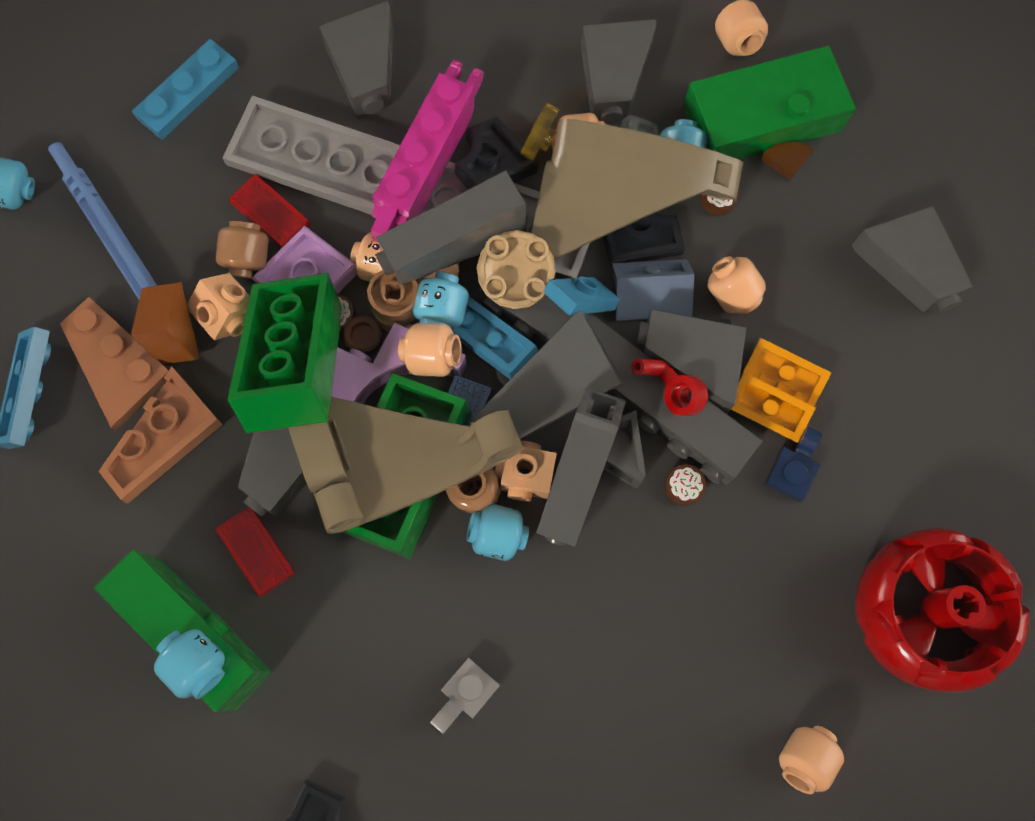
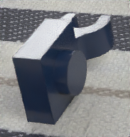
(793, 469)

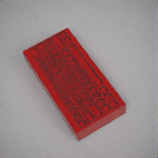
(269, 210)
(255, 551)

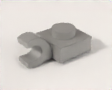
(467, 692)

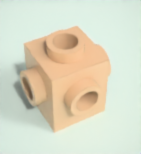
(219, 305)
(534, 484)

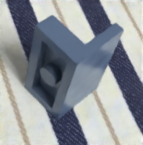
(653, 286)

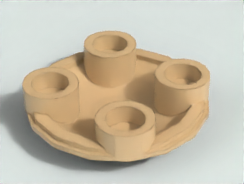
(515, 269)

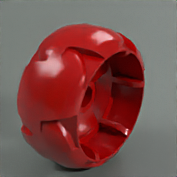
(987, 614)

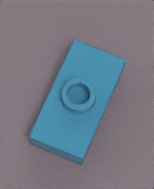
(582, 295)

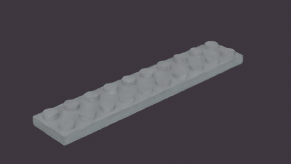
(340, 164)

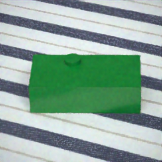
(771, 103)
(287, 354)
(403, 528)
(159, 602)

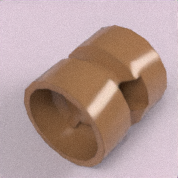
(389, 304)

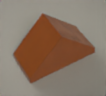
(165, 324)

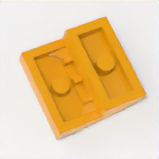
(779, 389)

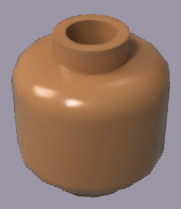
(242, 249)
(487, 494)

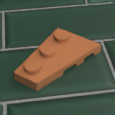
(113, 362)
(164, 435)

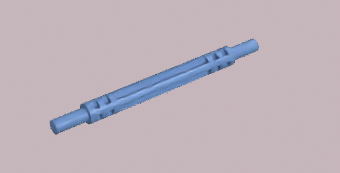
(102, 221)

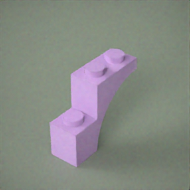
(358, 379)

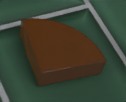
(787, 157)

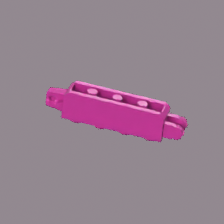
(425, 149)

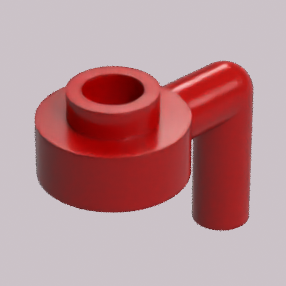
(676, 386)

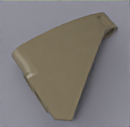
(617, 175)
(385, 460)

